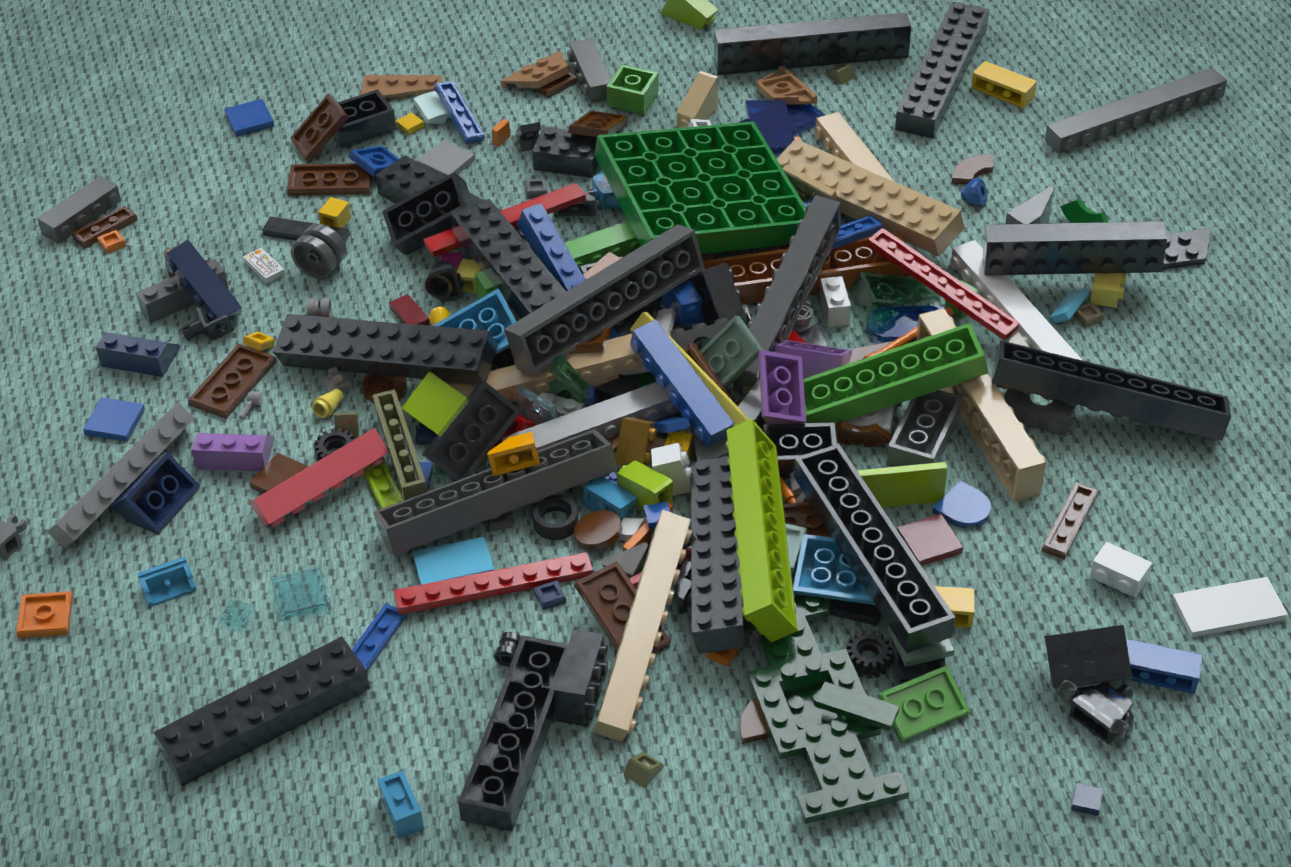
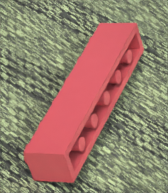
(319, 477)

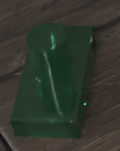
(567, 379)

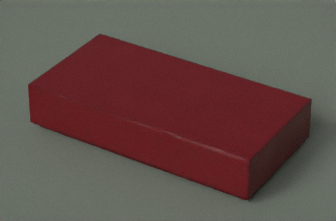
(408, 311)

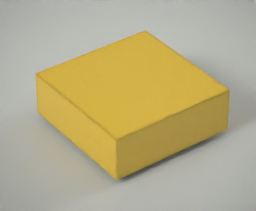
(409, 123)
(258, 341)

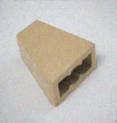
(700, 100)

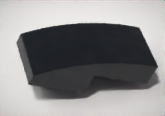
(684, 586)

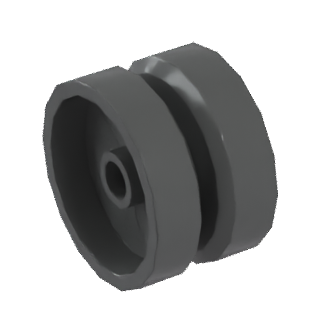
(318, 251)

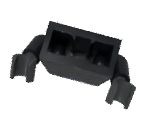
(1101, 709)

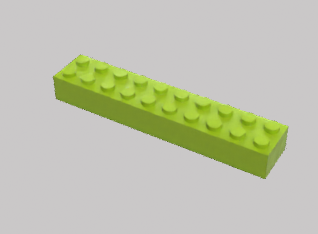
(761, 532)

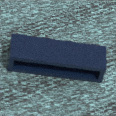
(201, 282)

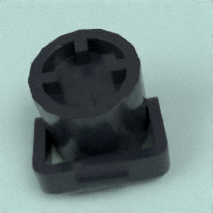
(442, 281)

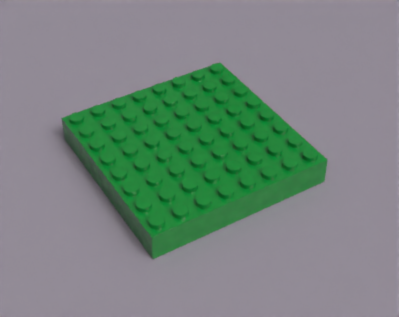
(704, 179)

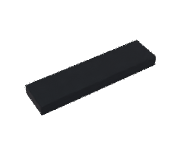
(294, 229)

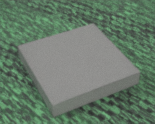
(447, 158)

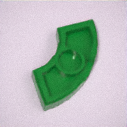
(1078, 213)

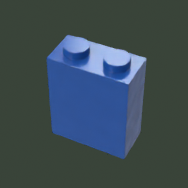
(685, 302)

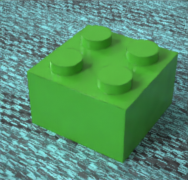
(632, 89)

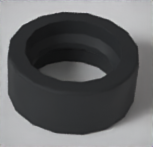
(560, 530)

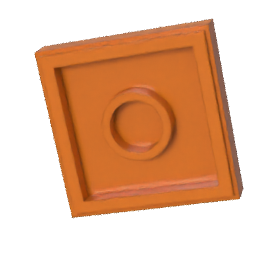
(44, 614)

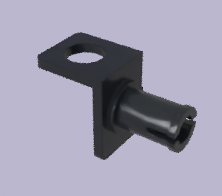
(203, 326)

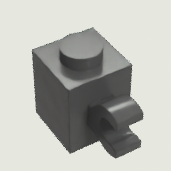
(9, 535)

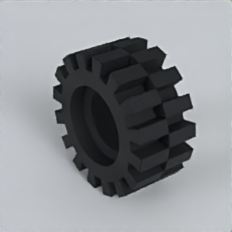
(330, 441)
(872, 643)

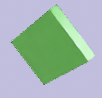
(925, 703)

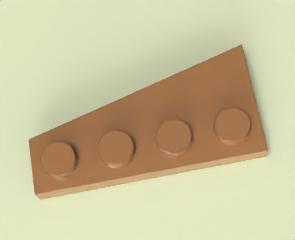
(400, 85)

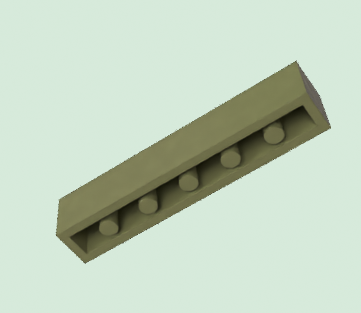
(399, 444)

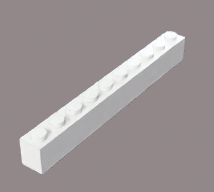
(1006, 296)

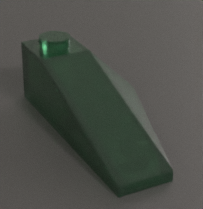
(888, 290)

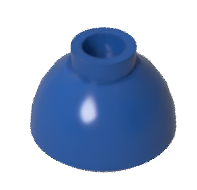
(975, 192)

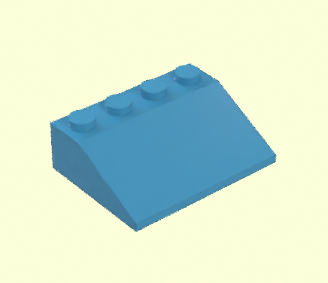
(487, 314)
(826, 572)

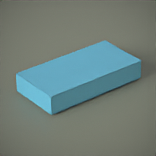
(1068, 306)

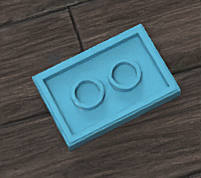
(452, 560)

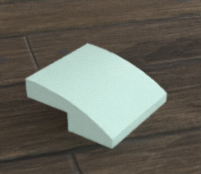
(431, 108)

